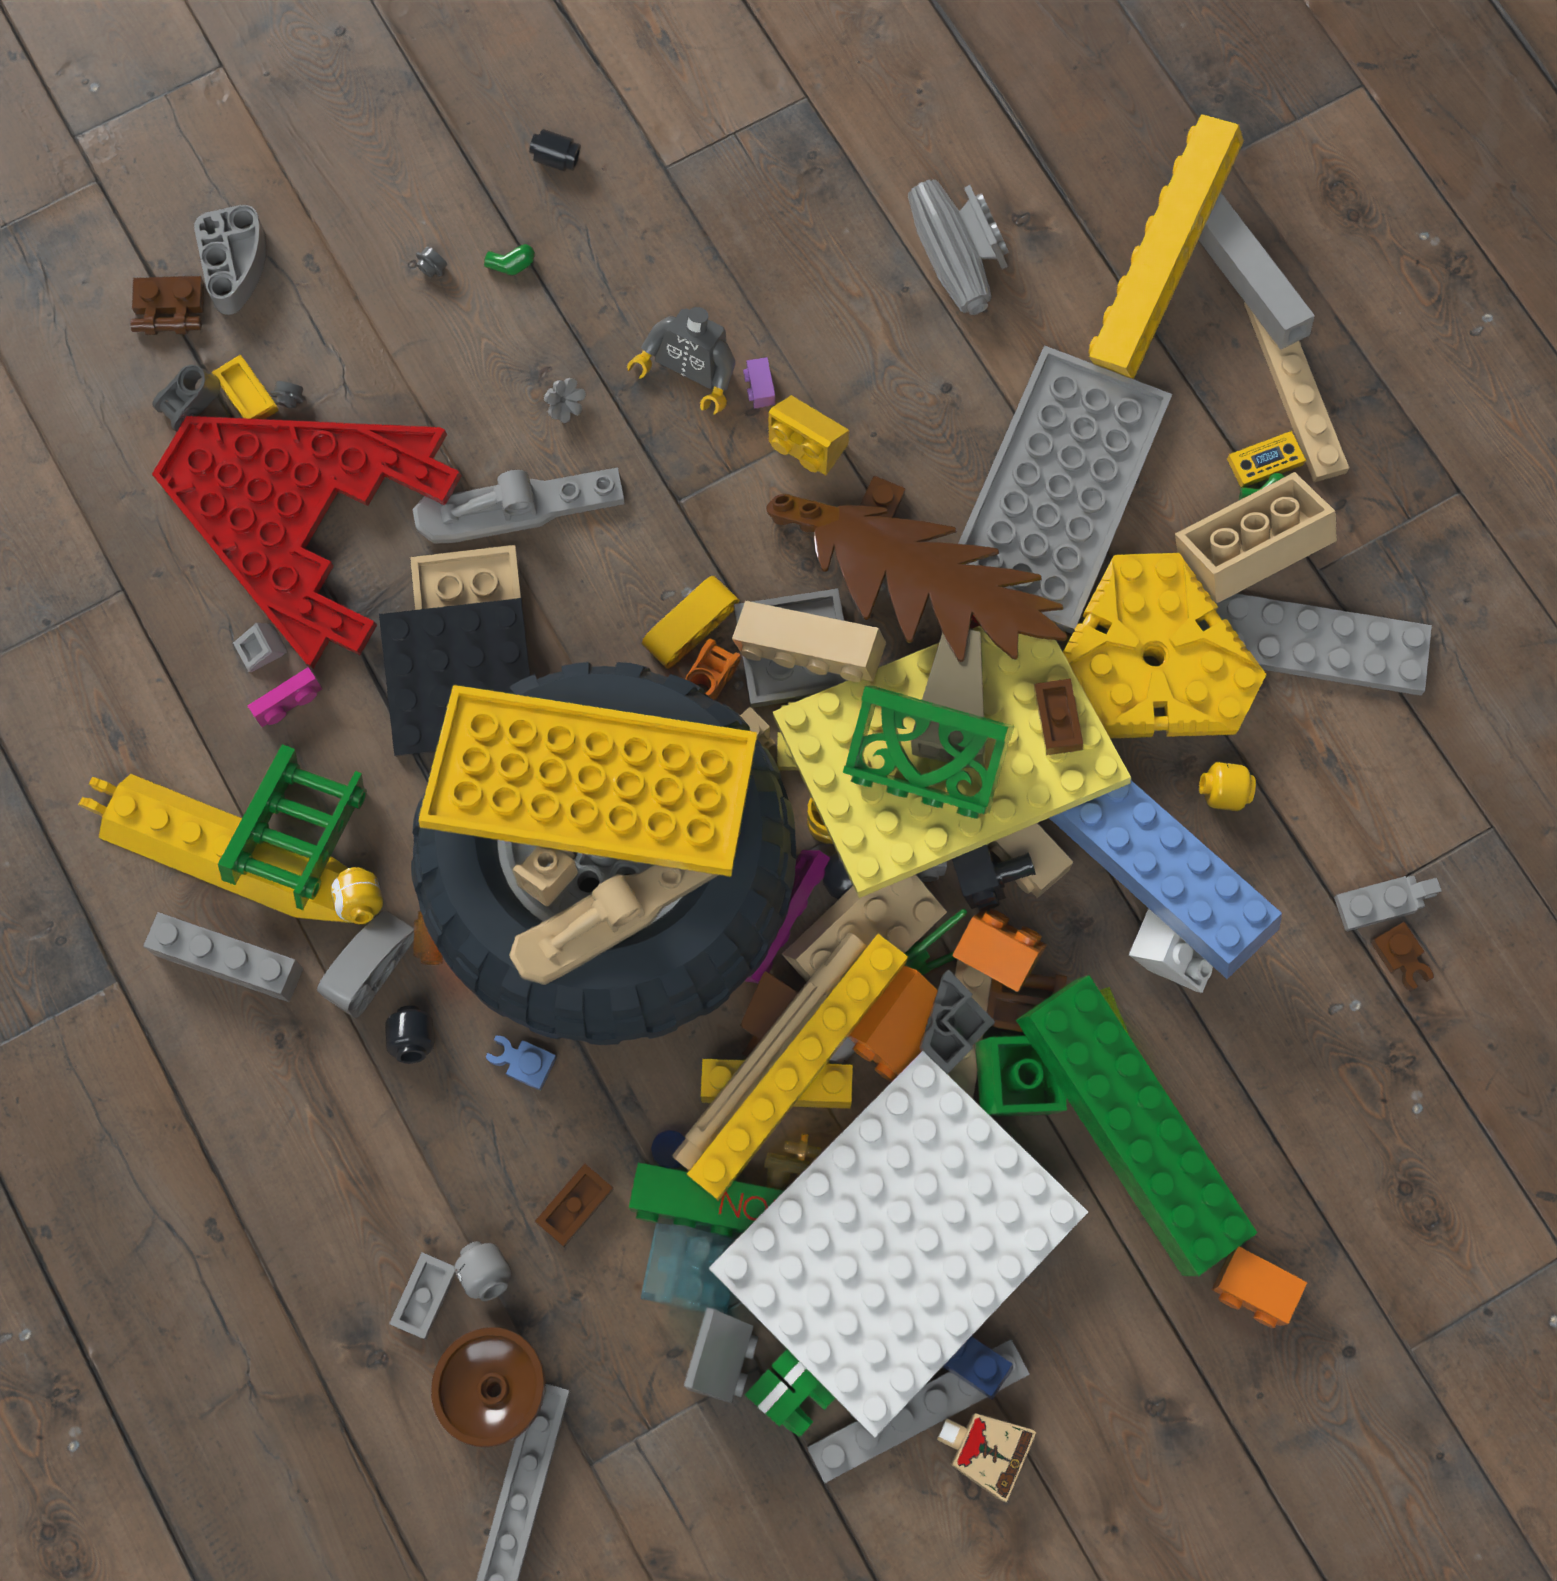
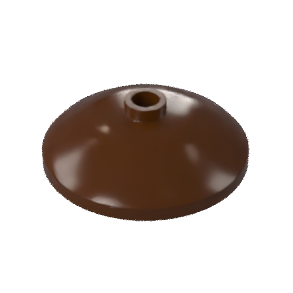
(465, 1382)

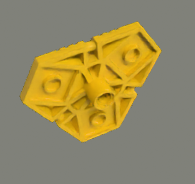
(1155, 611)

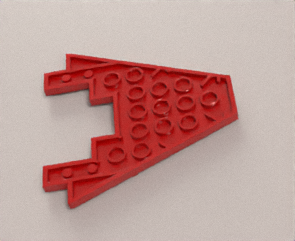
(263, 491)

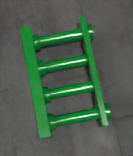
(271, 799)

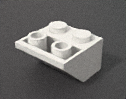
(1169, 955)

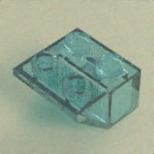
(680, 1270)

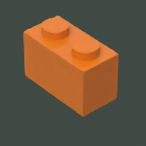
(1259, 1287)

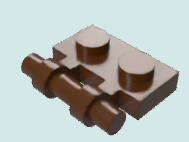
(167, 296)

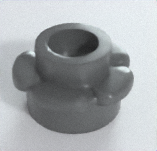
(430, 262)
(287, 394)

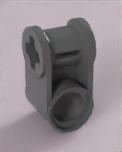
(184, 397)

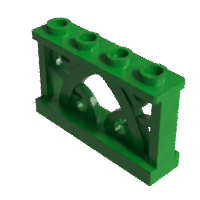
(975, 733)

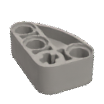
(243, 250)
(366, 963)

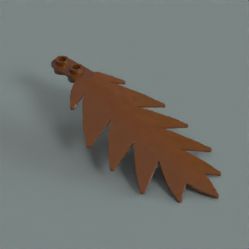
(896, 547)

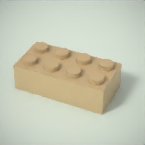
(1257, 536)
(896, 912)

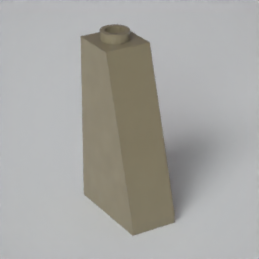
(954, 686)

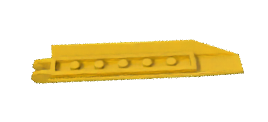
(193, 839)

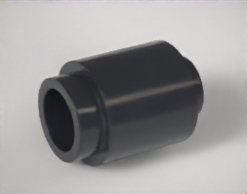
(555, 150)

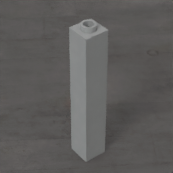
(1255, 276)

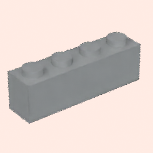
(223, 957)

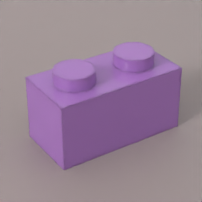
(760, 382)

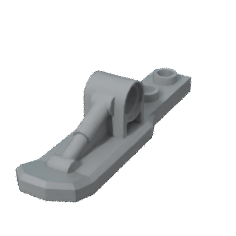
(515, 505)

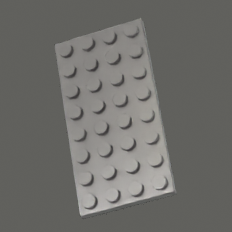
(1065, 477)

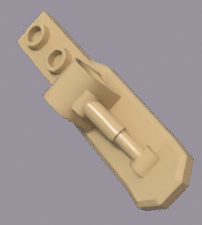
(600, 921)

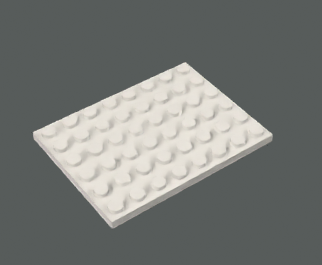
(898, 1243)

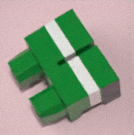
(780, 1402)

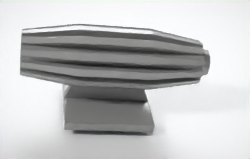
(958, 242)

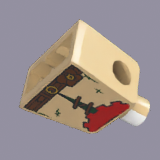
(988, 1451)

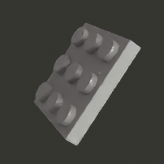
(777, 684)

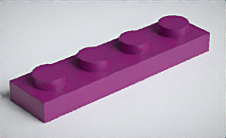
(808, 873)

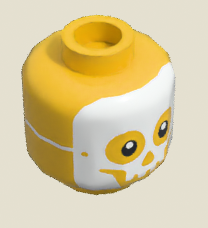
(356, 895)

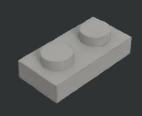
(423, 1296)

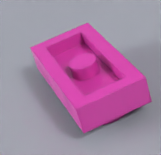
(293, 692)

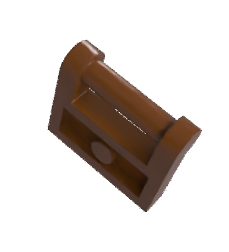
(1008, 1007)

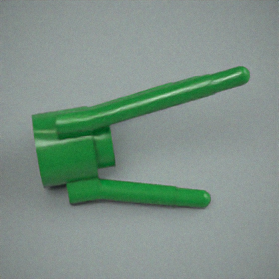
(918, 955)

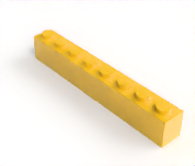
(1166, 246)
(797, 1067)

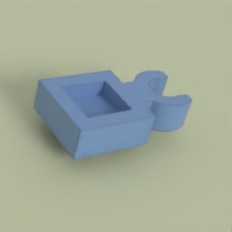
(527, 1063)

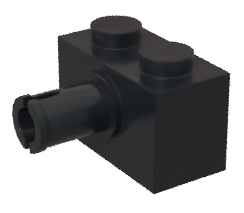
(984, 878)

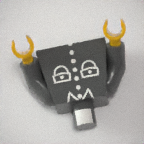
(693, 349)

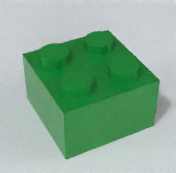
(1015, 1079)

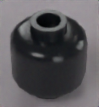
(409, 1034)

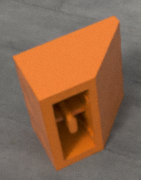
(1000, 948)

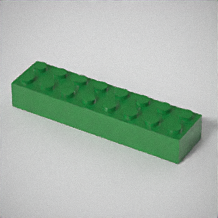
(1137, 1127)

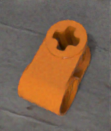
(713, 668)

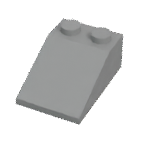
(720, 1356)

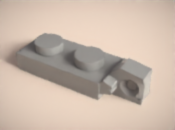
(1384, 901)

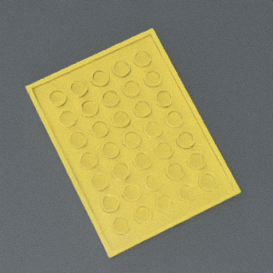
(896, 837)

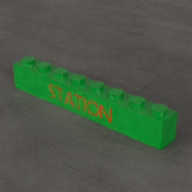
(677, 1197)

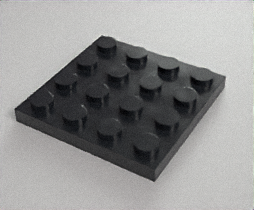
(446, 647)

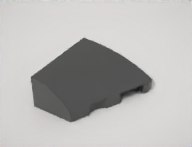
(953, 1024)

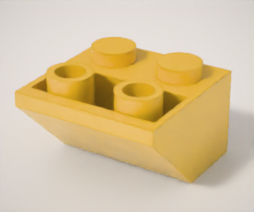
(806, 435)

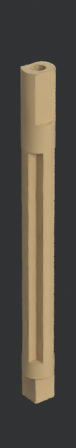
(768, 1051)

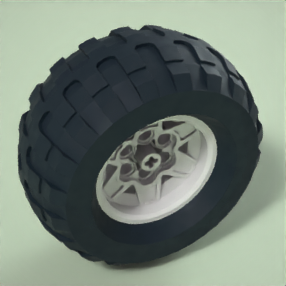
(660, 975)

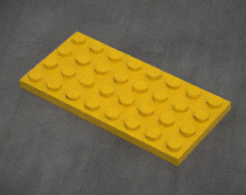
(589, 780)

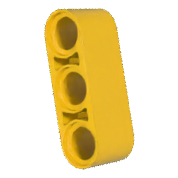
(690, 622)

